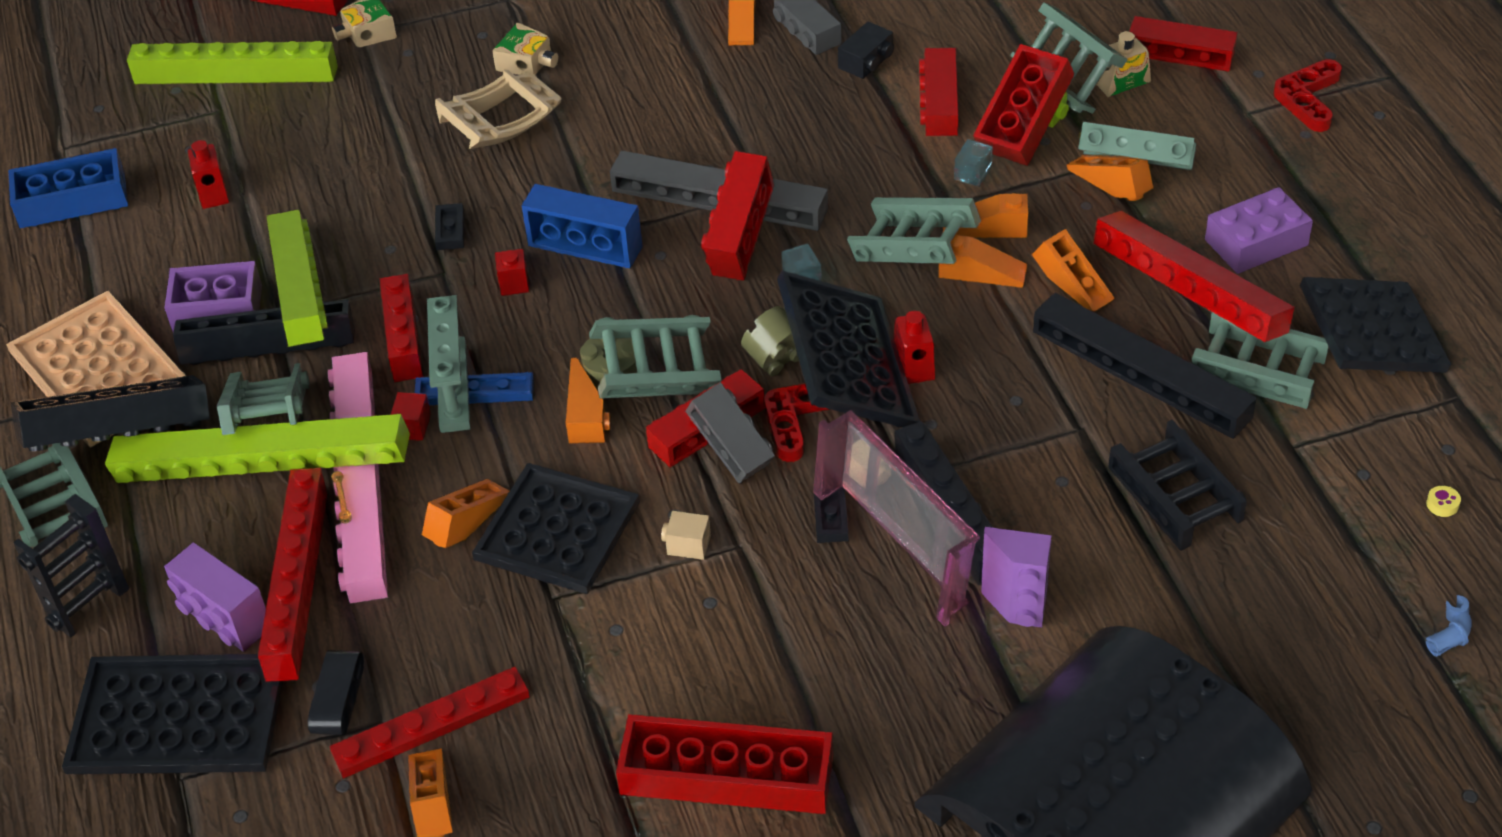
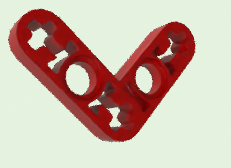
(1292, 90)
(791, 407)

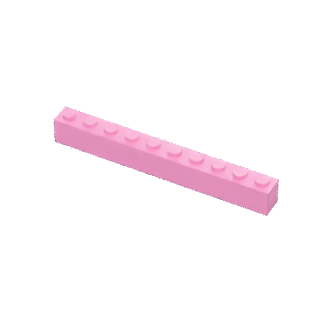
(363, 536)

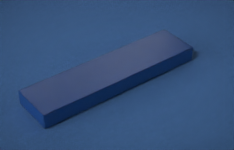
(487, 388)

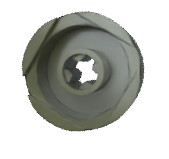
(771, 341)
(594, 358)

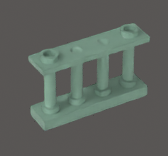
(1089, 44)
(1152, 146)
(914, 212)
(448, 364)
(1258, 379)
(645, 382)
(261, 398)
(67, 472)

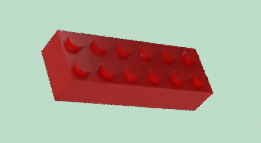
(725, 763)

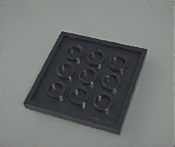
(1374, 325)
(556, 528)

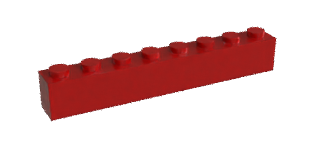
(1194, 276)
(293, 576)

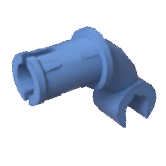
(1458, 628)

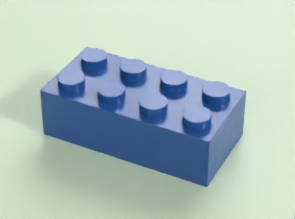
(67, 188)
(582, 225)

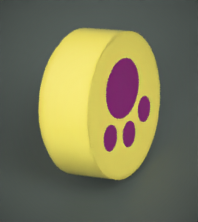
(1443, 501)

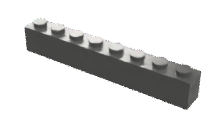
(698, 187)

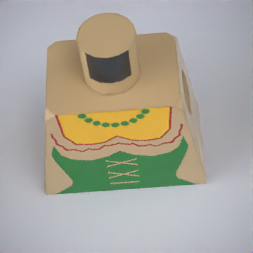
(365, 23)
(524, 51)
(1134, 72)

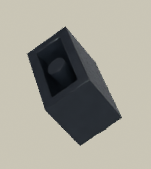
(865, 50)

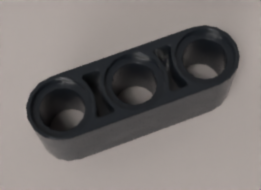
(336, 692)

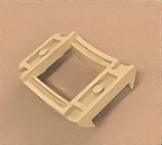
(466, 108)

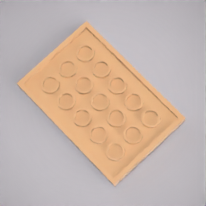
(91, 350)

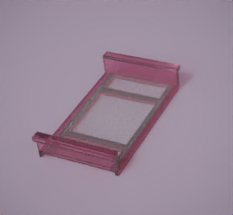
(900, 502)

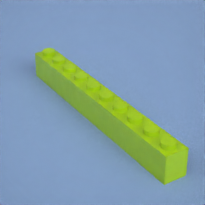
(259, 448)

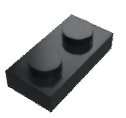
(449, 226)
(831, 517)

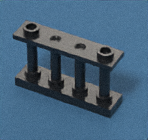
(1163, 506)
(100, 559)

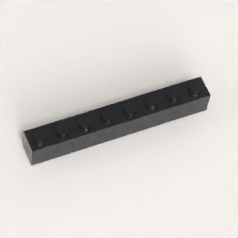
(1145, 365)

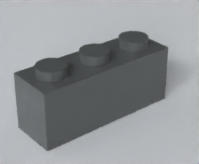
(809, 23)
(730, 432)

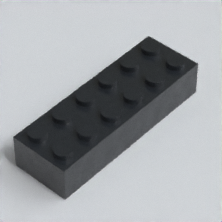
(109, 411)

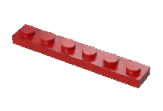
(429, 722)

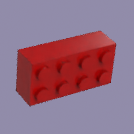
(1024, 103)
(738, 215)

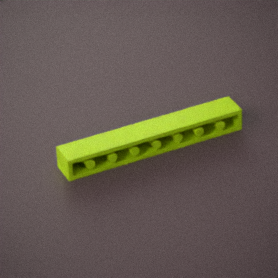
(232, 62)
(296, 278)

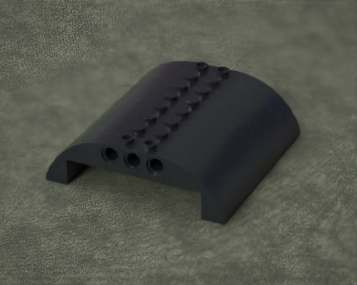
(1126, 747)

